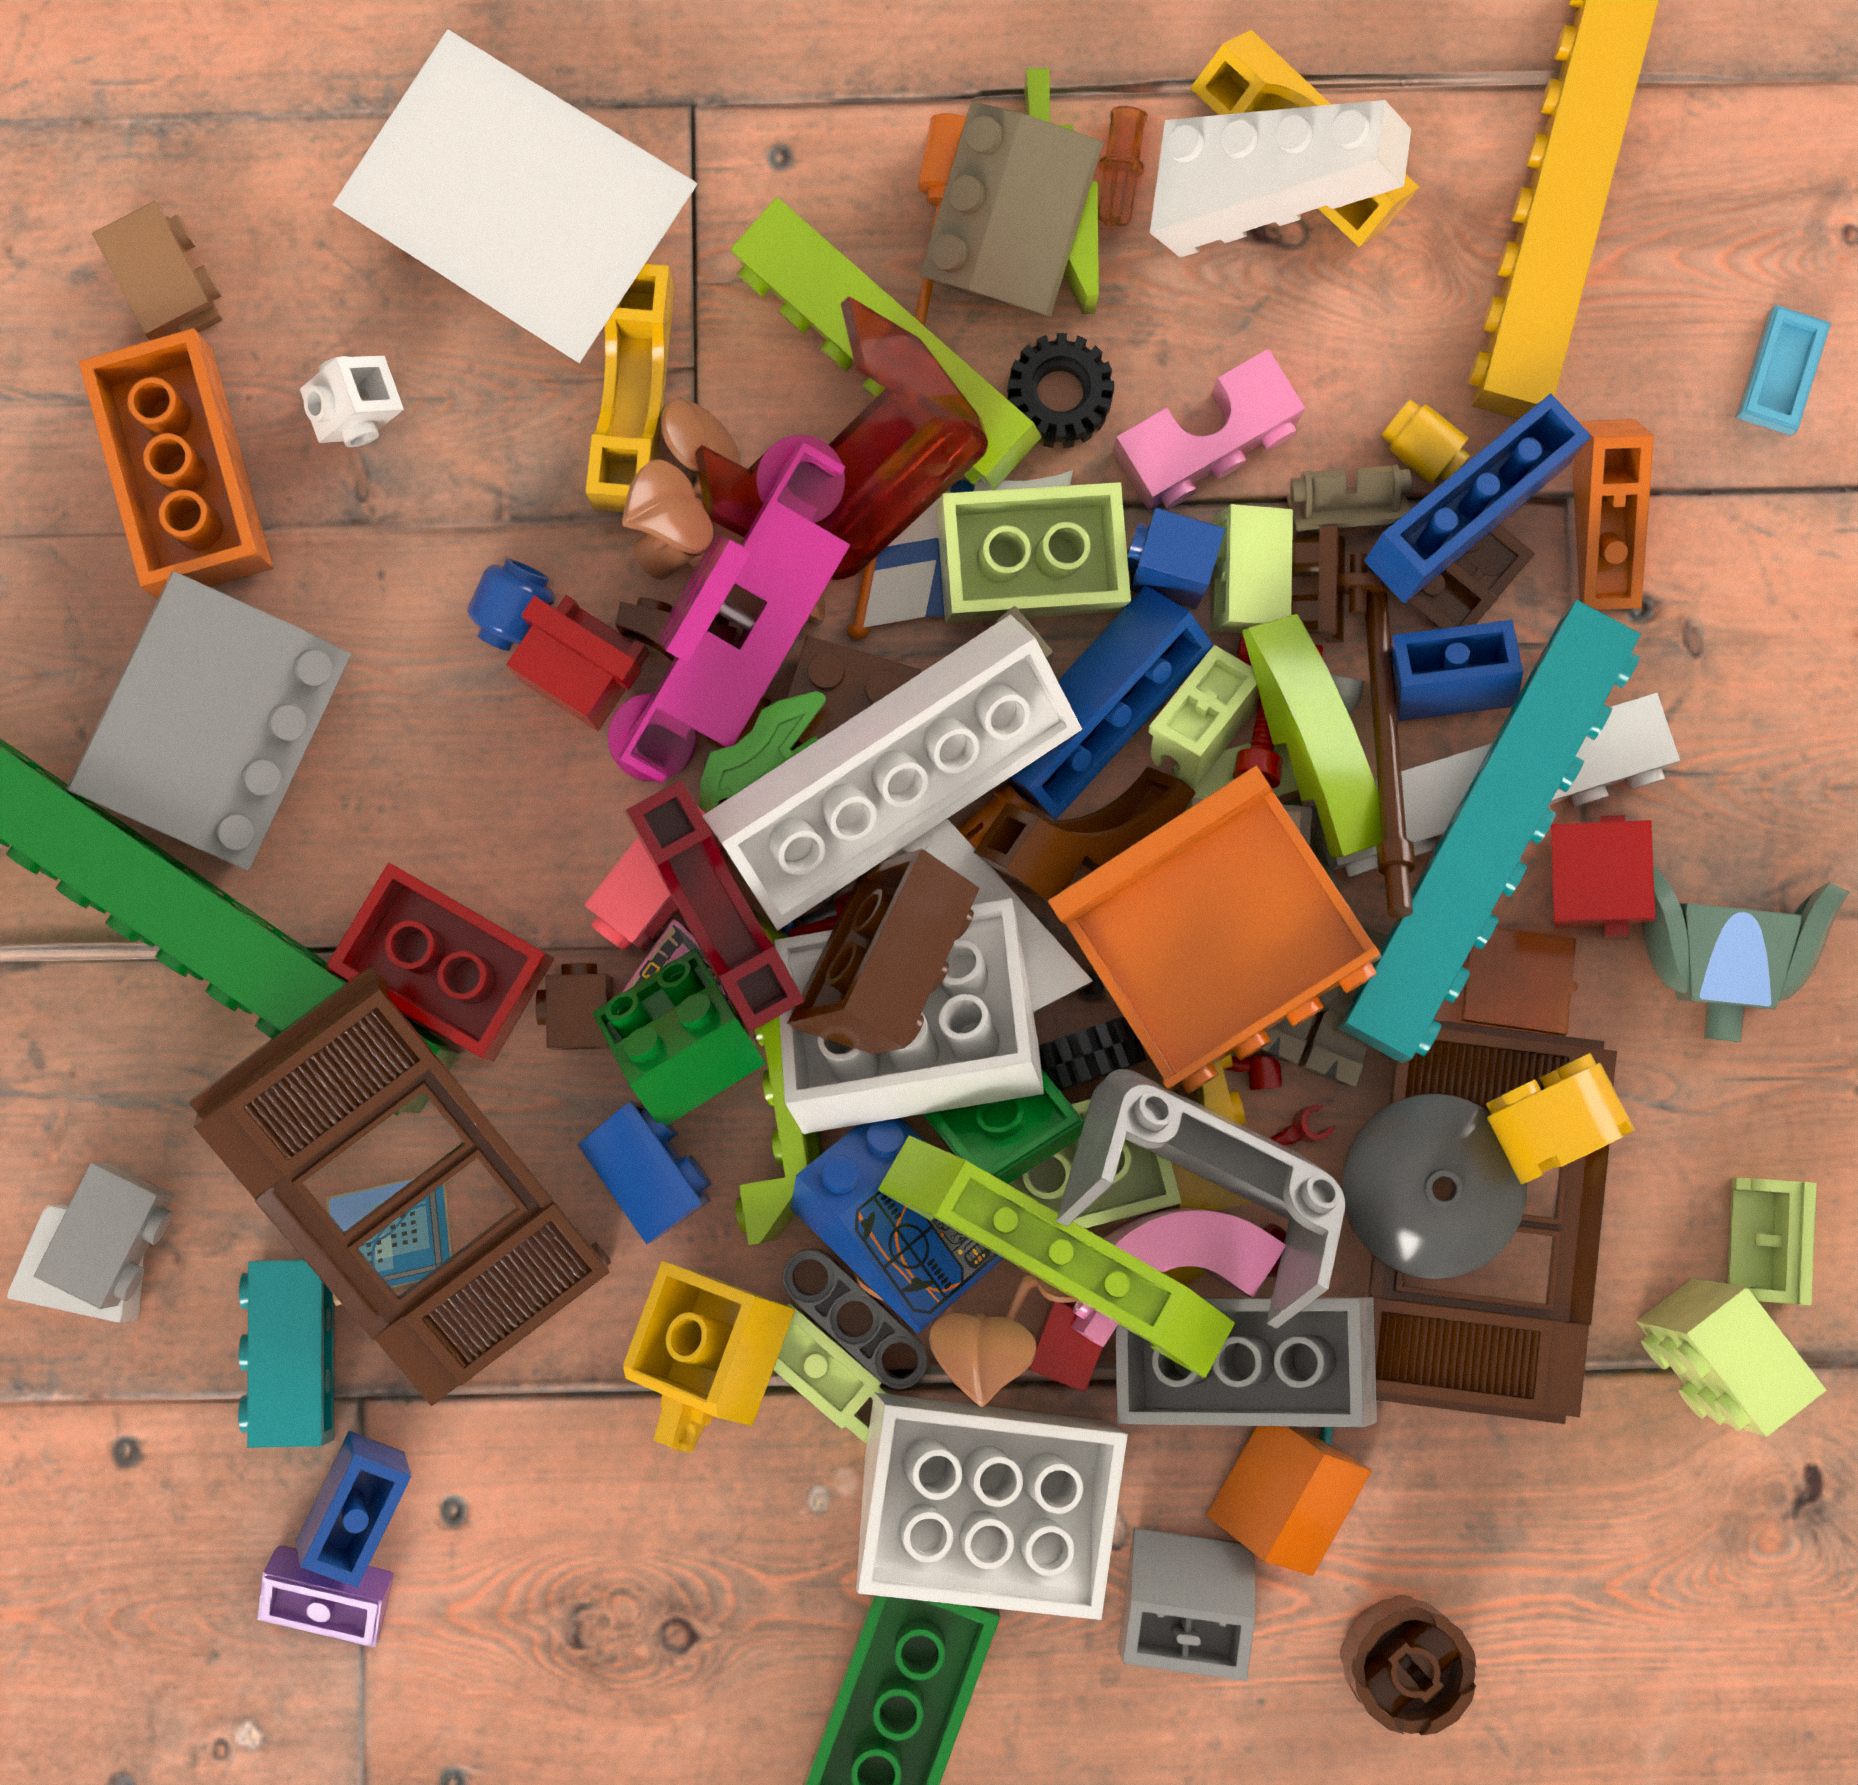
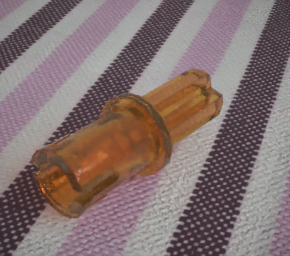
(1121, 165)

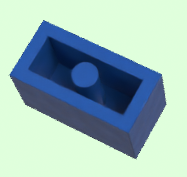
(1174, 556)
(1456, 670)
(353, 1509)

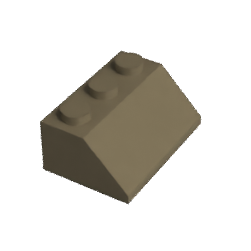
(1011, 208)

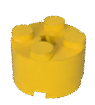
(1562, 1122)

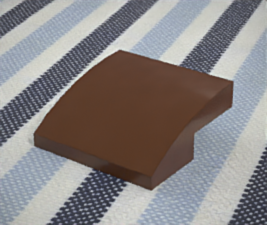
(1473, 581)

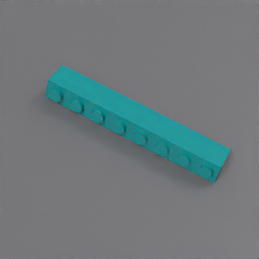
(1491, 831)

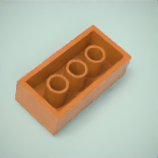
(175, 462)

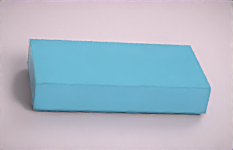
(1783, 370)

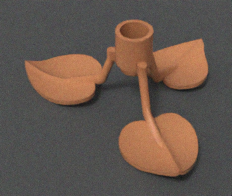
(668, 505)
(984, 1351)

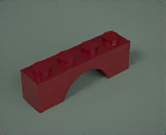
(713, 906)

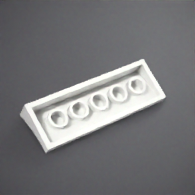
(894, 771)

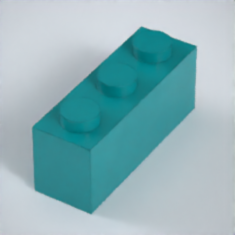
(287, 1355)

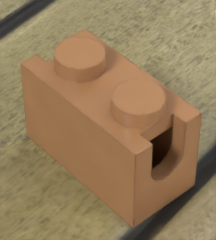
(157, 272)

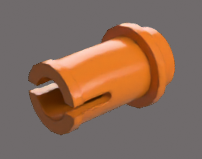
(978, 825)

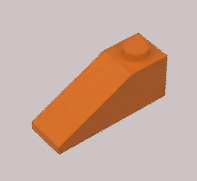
(1612, 512)

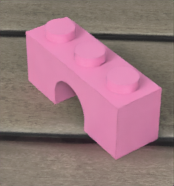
(1168, 461)

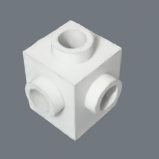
(351, 399)

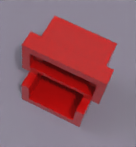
(576, 660)
(1603, 875)

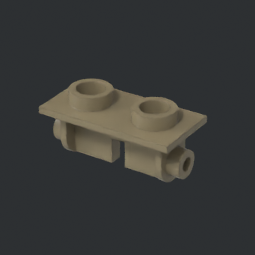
(1374, 502)

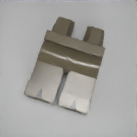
(1328, 1049)

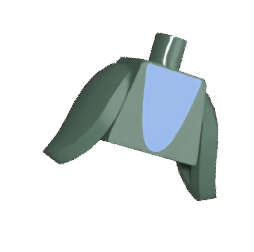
(1735, 953)

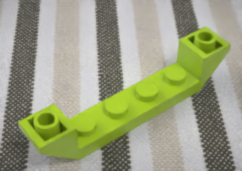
(765, 1205)
(1064, 1256)

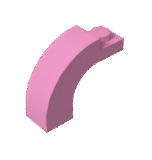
(1189, 1236)

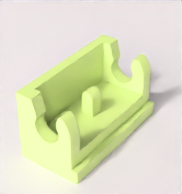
(1252, 568)
(1205, 715)
(1772, 1239)

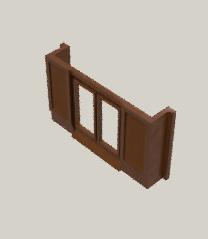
(323, 1091)
(1488, 1349)

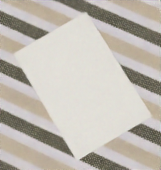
(514, 195)

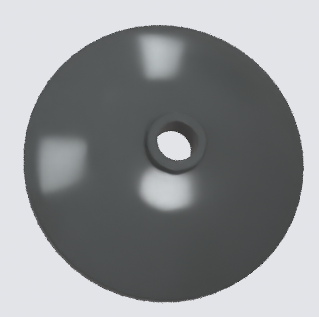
(1392, 1178)

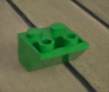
(677, 1038)

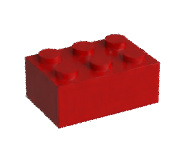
(442, 962)

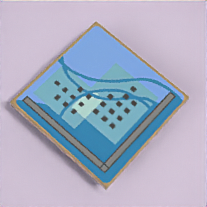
(407, 1246)

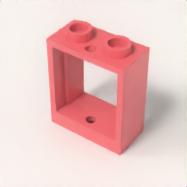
(633, 900)

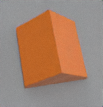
(1288, 1496)

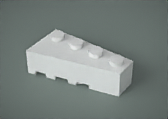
(1271, 167)
(1049, 967)

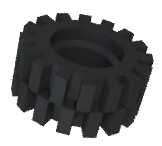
(1076, 360)
(1091, 1053)

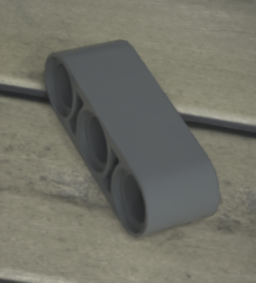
(866, 1346)

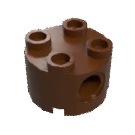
(1409, 1666)

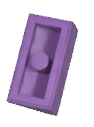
(322, 1604)

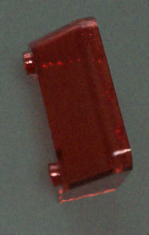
(895, 452)

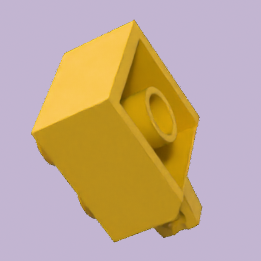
(704, 1351)

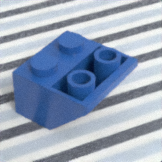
(646, 1171)

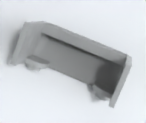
(1225, 1154)

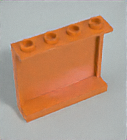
(1217, 931)

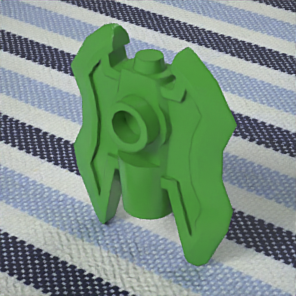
(760, 750)

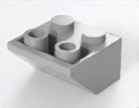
(1188, 1605)

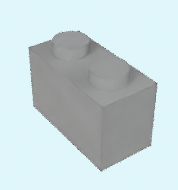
(105, 1236)

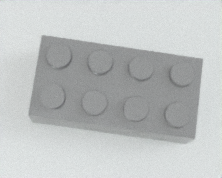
(1301, 1375)

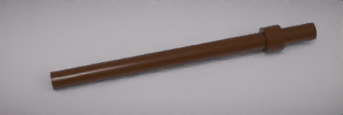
(1395, 851)

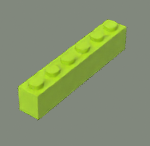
(814, 279)

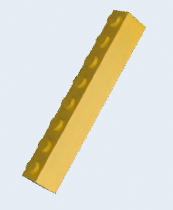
(1562, 205)

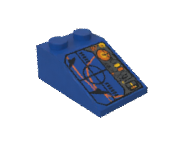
(897, 1252)

